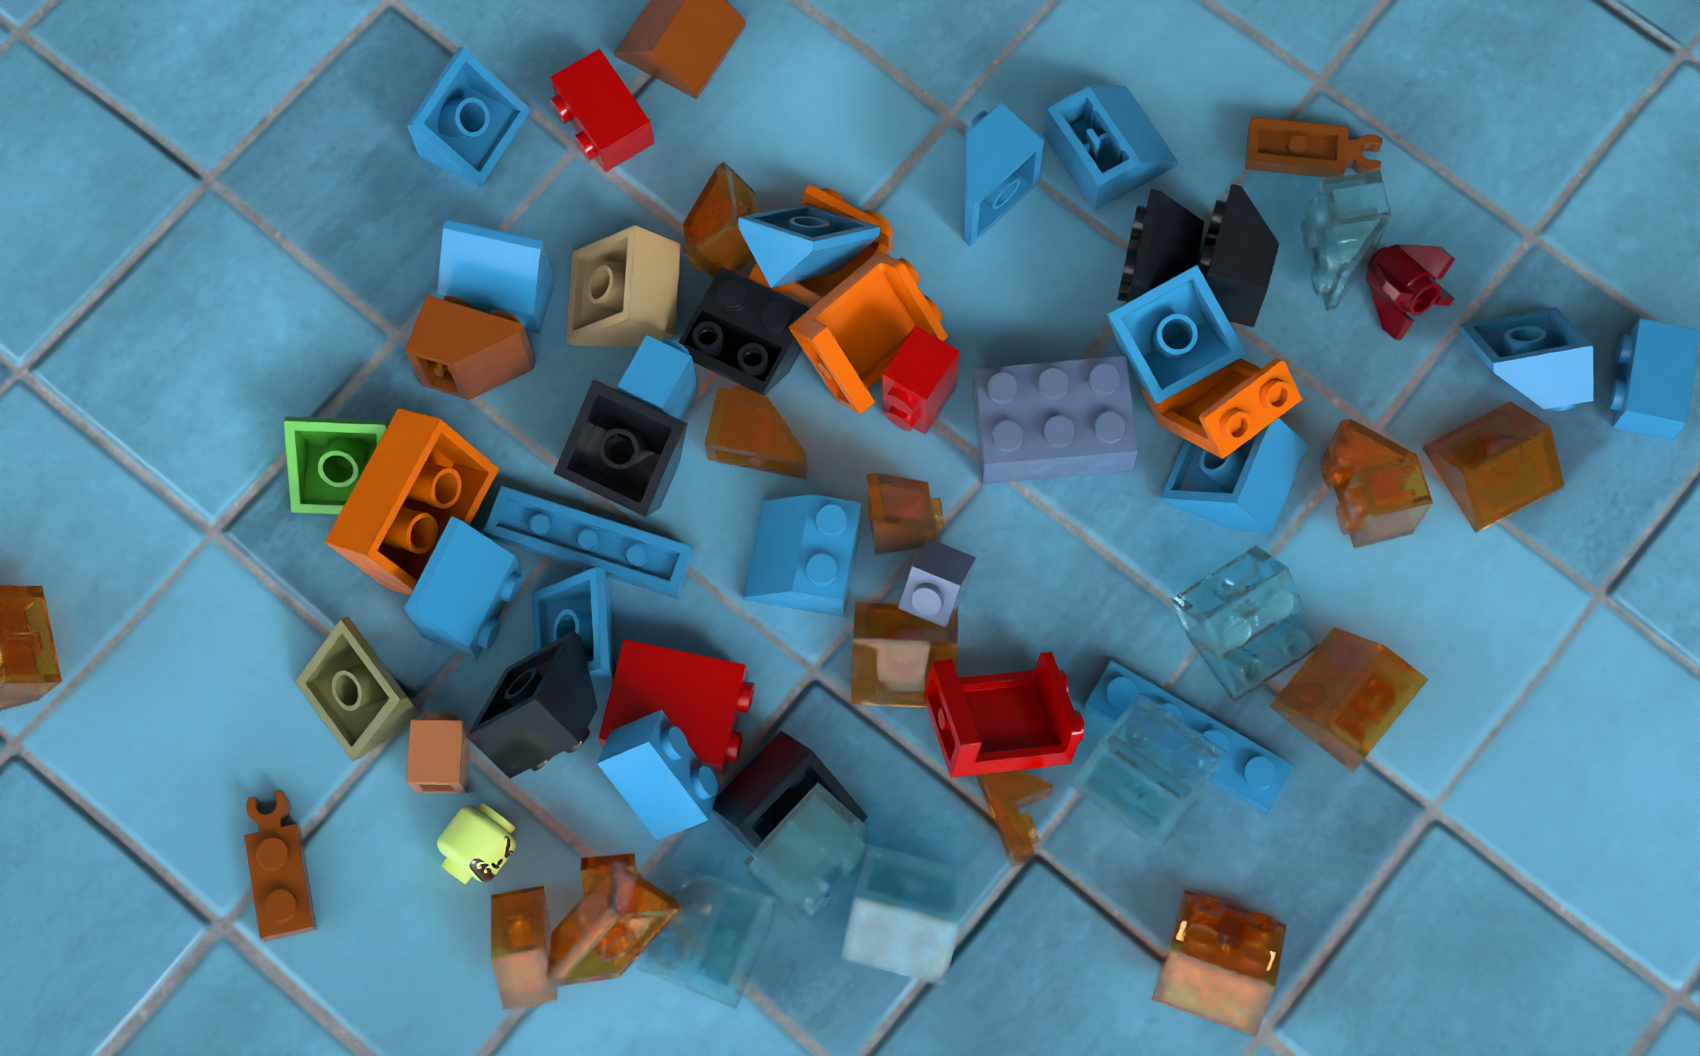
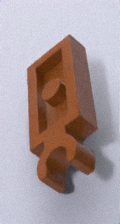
(1307, 148)
(278, 872)

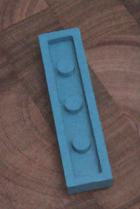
(589, 541)
(1247, 770)

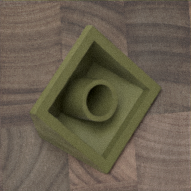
(354, 692)

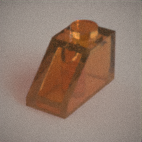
(713, 225)
(752, 435)
(901, 513)
(521, 947)

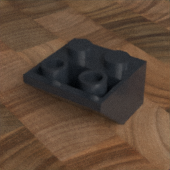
(1160, 245)
(1238, 257)
(744, 332)

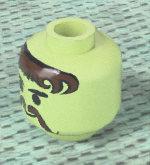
(476, 844)

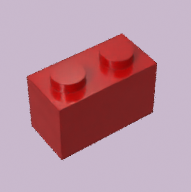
(601, 110)
(919, 381)

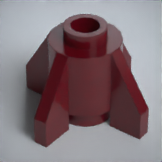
(1405, 281)

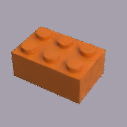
(407, 498)

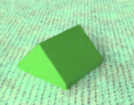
(327, 460)

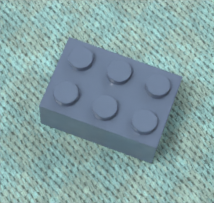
(1054, 419)

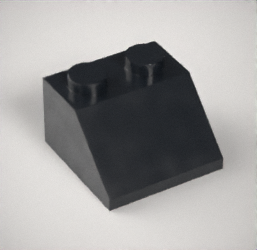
(623, 449)
(538, 708)
(773, 787)

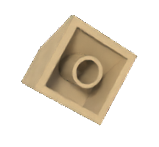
(623, 290)

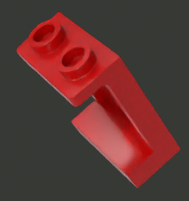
(692, 690)
(1003, 718)

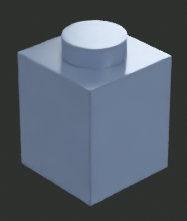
(936, 583)

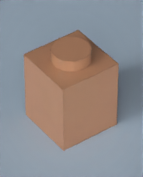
(438, 755)

